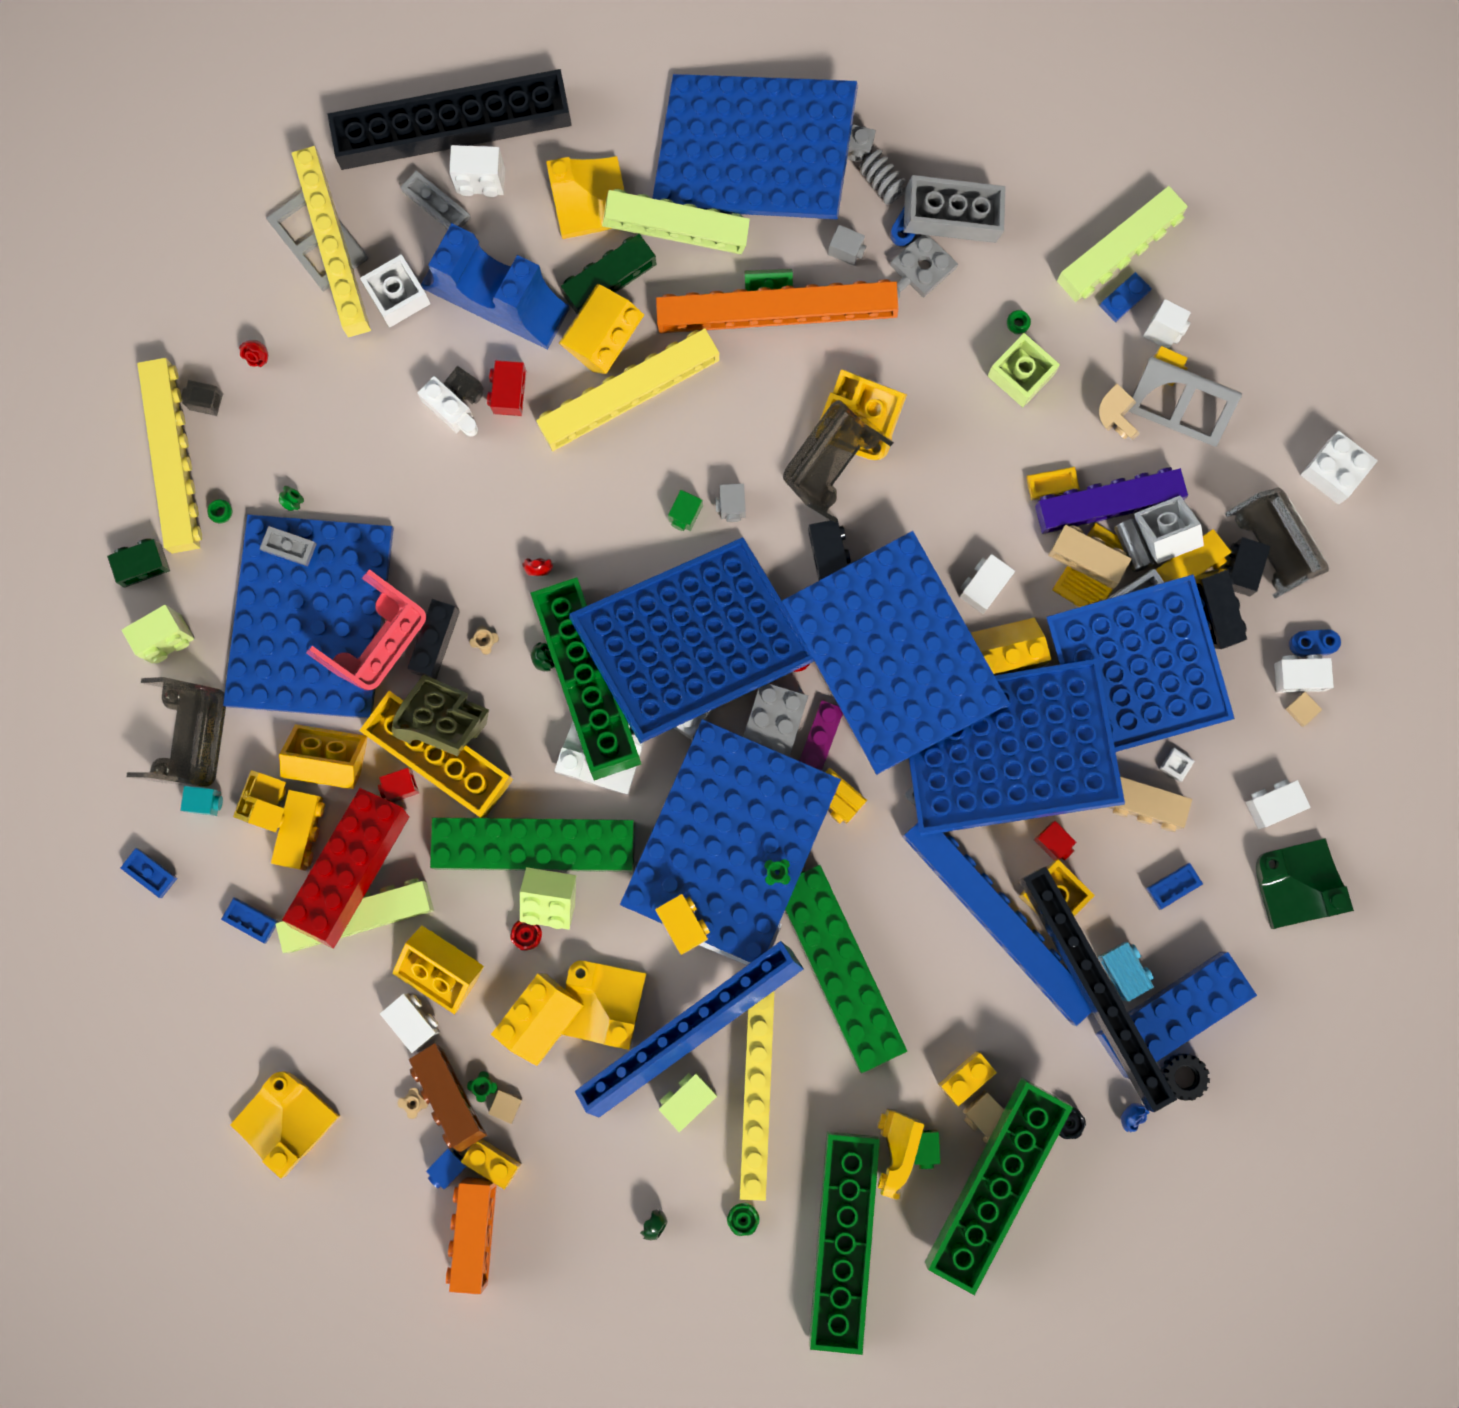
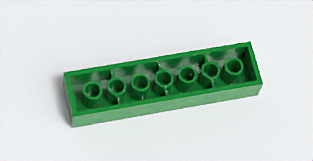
(593, 708)
(533, 844)
(842, 972)
(998, 1186)
(844, 1243)

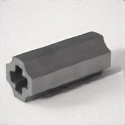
(1134, 545)

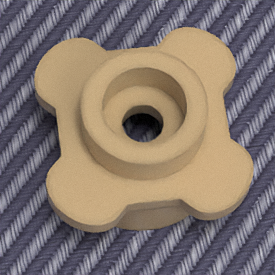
(481, 633)
(405, 1103)

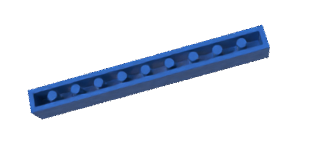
(1001, 921)
(689, 1030)

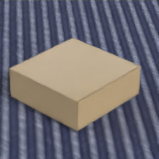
(1303, 709)
(505, 1106)

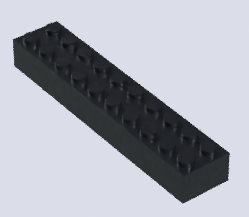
(449, 118)

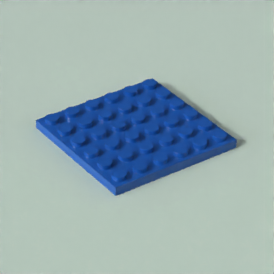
(1152, 660)

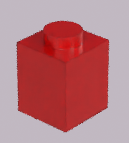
(398, 785)
(1056, 841)

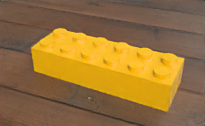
(463, 777)

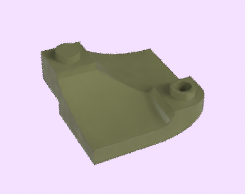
(439, 716)

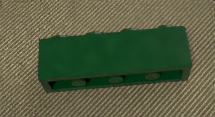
(612, 271)

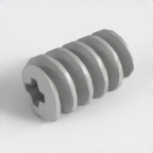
(881, 177)

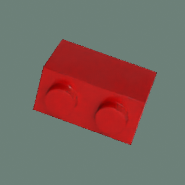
(507, 388)

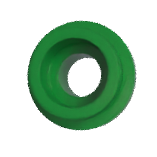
(1018, 315)
(215, 506)

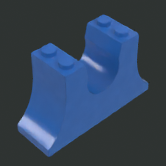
(499, 293)

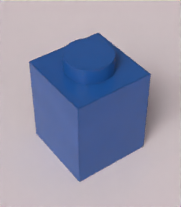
(446, 1168)

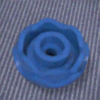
(1133, 1116)

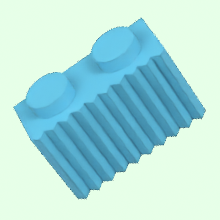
(1126, 971)

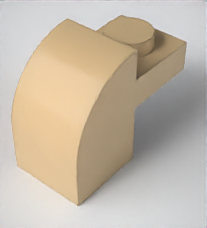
(1113, 408)

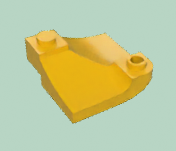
(582, 191)
(873, 402)
(609, 1000)
(284, 1122)
(903, 1139)

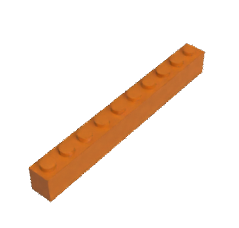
(777, 306)

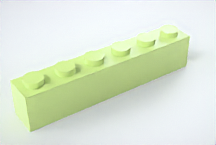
(675, 221)
(1122, 243)
(373, 912)

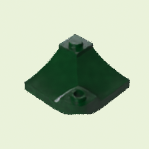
(1301, 884)

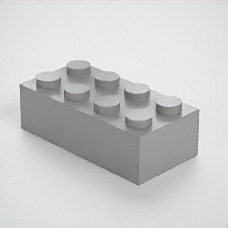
(954, 209)
(775, 718)

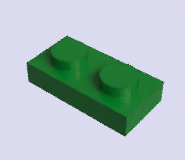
(771, 279)

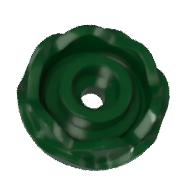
(542, 657)
(655, 1225)

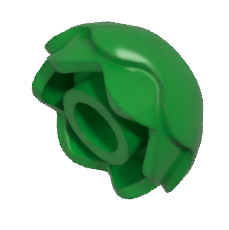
(747, 1227)

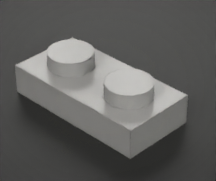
(288, 546)

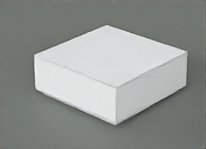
(1176, 764)

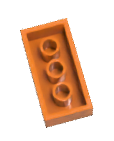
(472, 1235)

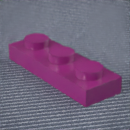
(821, 735)

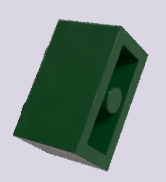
(138, 562)

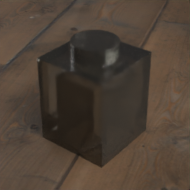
(202, 397)

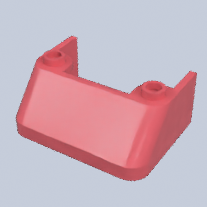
(402, 625)

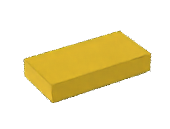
(1052, 482)

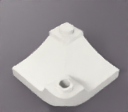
(574, 765)

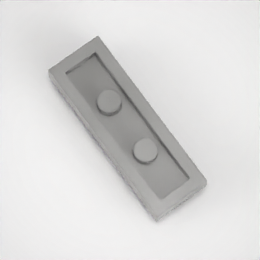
(434, 201)

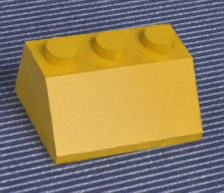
(601, 329)
(1013, 646)
(323, 756)
(437, 969)
(537, 1019)

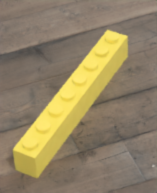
(331, 241)
(628, 389)
(169, 455)
(757, 1100)

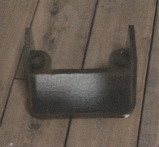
(827, 455)
(1280, 526)
(195, 735)

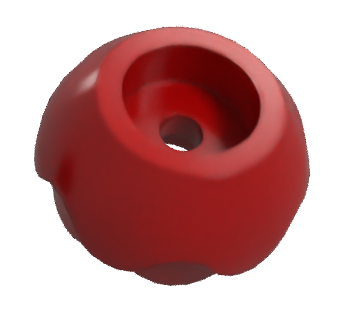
(254, 353)
(537, 567)
(522, 942)

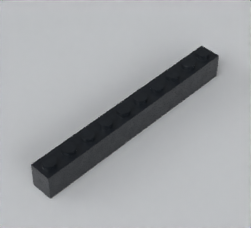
(1097, 990)

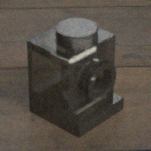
(464, 386)

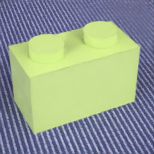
(687, 1101)

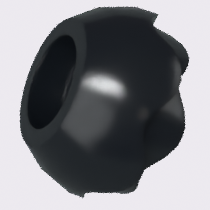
(1077, 1125)

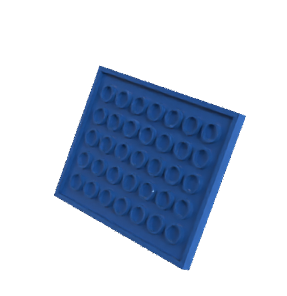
(756, 144)
(294, 607)
(691, 639)
(895, 652)
(1027, 760)
(719, 827)

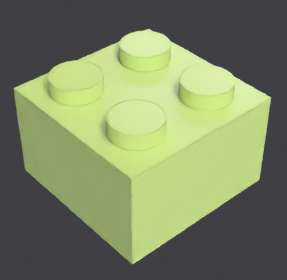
(1023, 370)
(158, 634)
(547, 898)

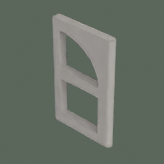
(355, 252)
(1160, 373)

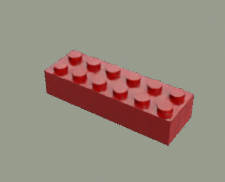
(346, 868)

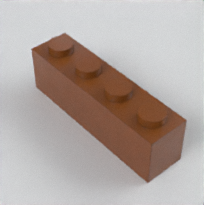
(447, 1098)

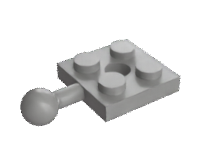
(922, 279)

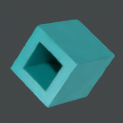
(201, 801)

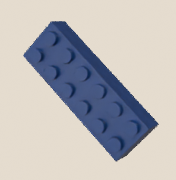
(1187, 1007)

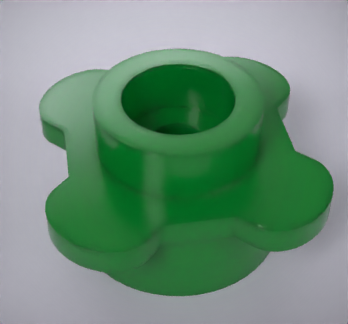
(290, 498)
(782, 866)
(474, 1086)

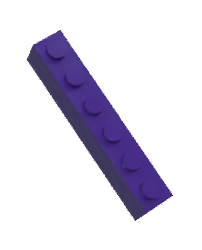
(1110, 500)

